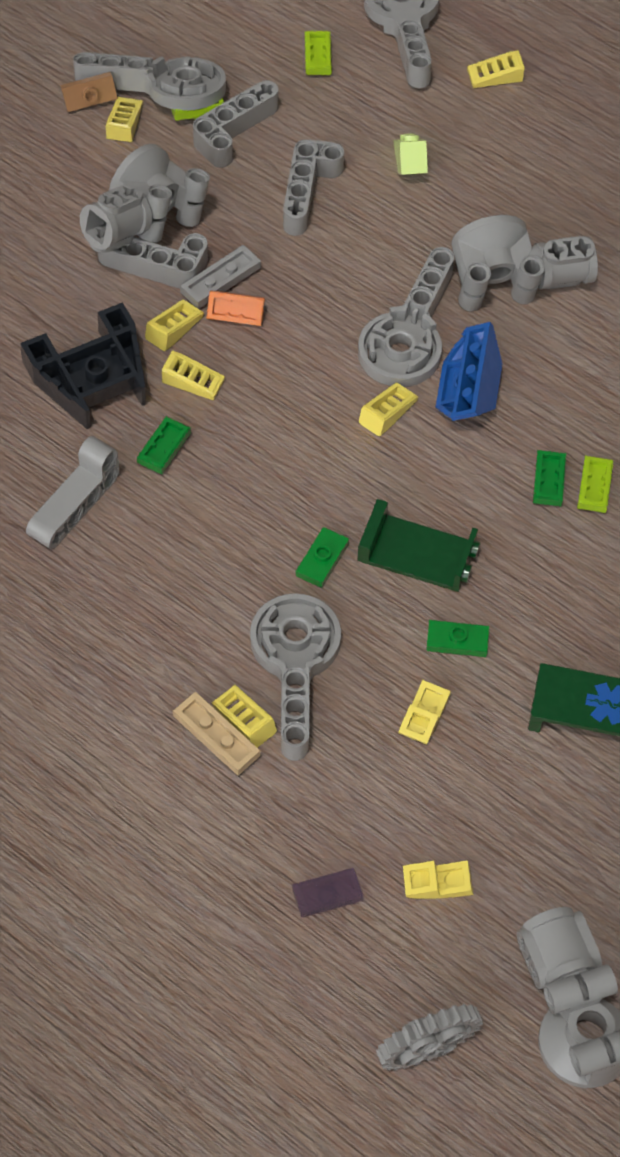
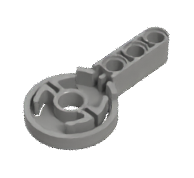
(407, 23)
(174, 83)
(410, 326)
(295, 660)

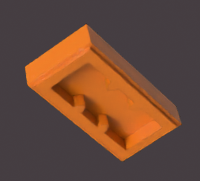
(235, 308)

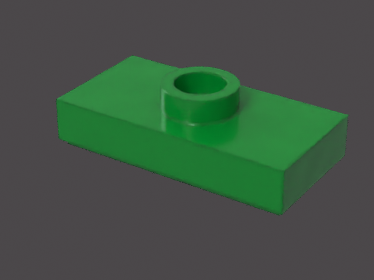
(163, 445)
(549, 478)
(322, 557)
(457, 638)

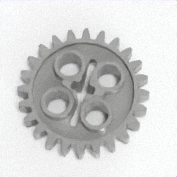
(429, 1037)

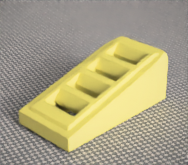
(509, 63)
(124, 131)
(163, 337)
(186, 364)
(377, 421)
(258, 729)

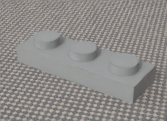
(220, 276)

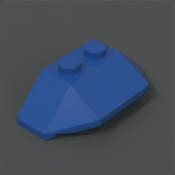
(471, 374)

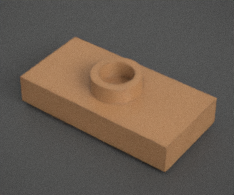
(89, 91)

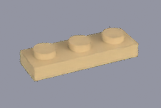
(216, 733)

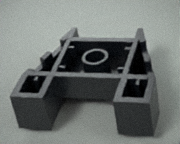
(90, 370)

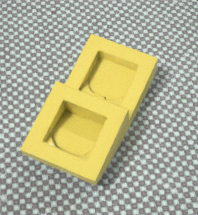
(424, 712)
(437, 881)

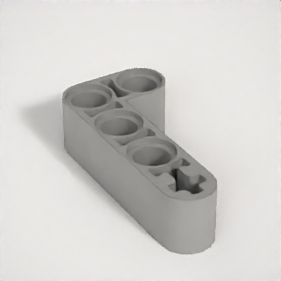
(217, 127)
(309, 161)
(160, 262)
(77, 495)

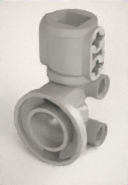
(141, 197)
(501, 250)
(571, 972)

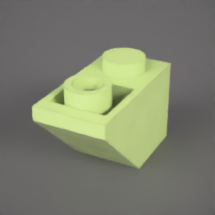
(410, 154)

